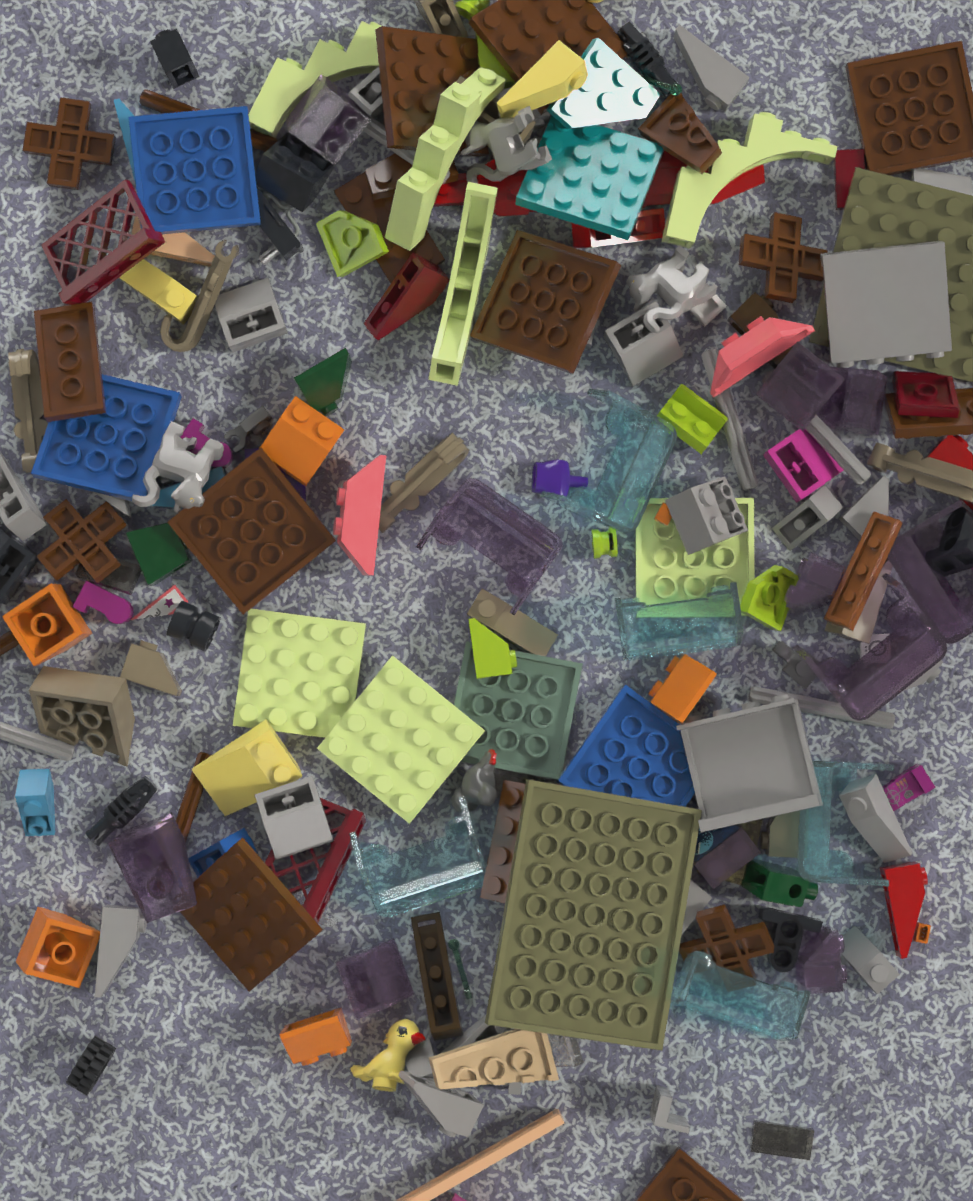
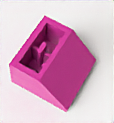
(801, 464)

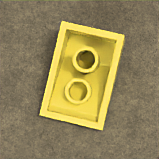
(246, 768)

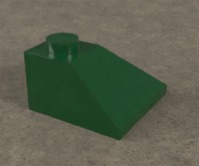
(326, 382)

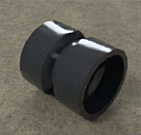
(192, 625)

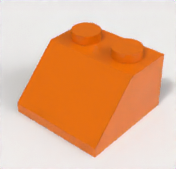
(301, 440)
(47, 624)
(681, 687)
(57, 948)
(316, 1036)

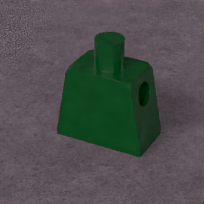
(158, 552)
(777, 883)

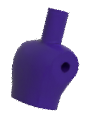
(554, 477)

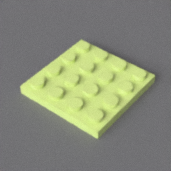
(669, 574)
(298, 672)
(401, 739)

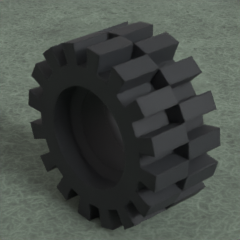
(90, 1065)

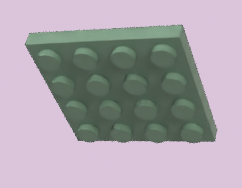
(522, 713)

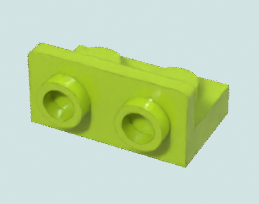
(692, 418)

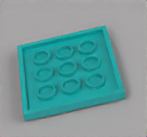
(593, 177)

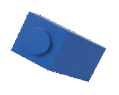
(204, 859)

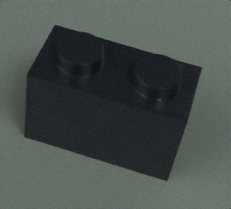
(174, 57)

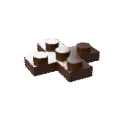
(69, 143)
(782, 257)
(81, 541)
(727, 945)

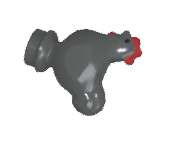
(478, 784)

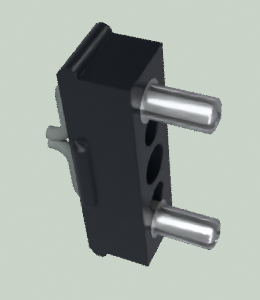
(277, 230)

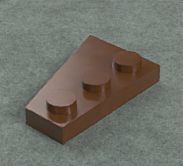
(681, 134)
(384, 175)

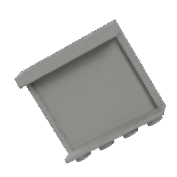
(887, 303)
(750, 763)

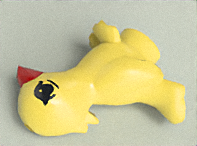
(387, 1064)

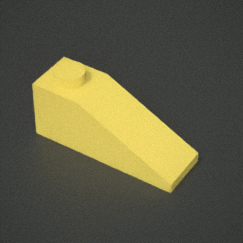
(546, 82)
(161, 290)

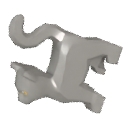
(506, 147)
(673, 286)
(179, 464)

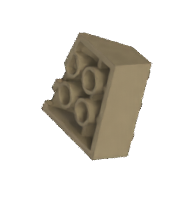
(86, 709)

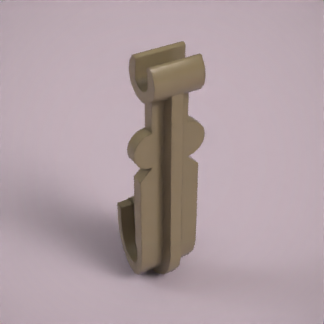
(204, 303)
(27, 403)
(926, 472)
(422, 478)

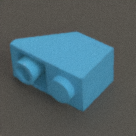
(36, 801)

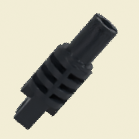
(645, 55)
(122, 809)

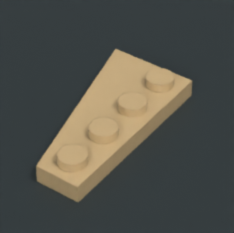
(496, 1060)

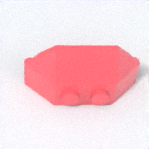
(754, 349)
(360, 514)

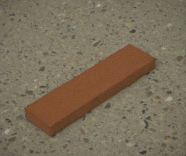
(863, 571)

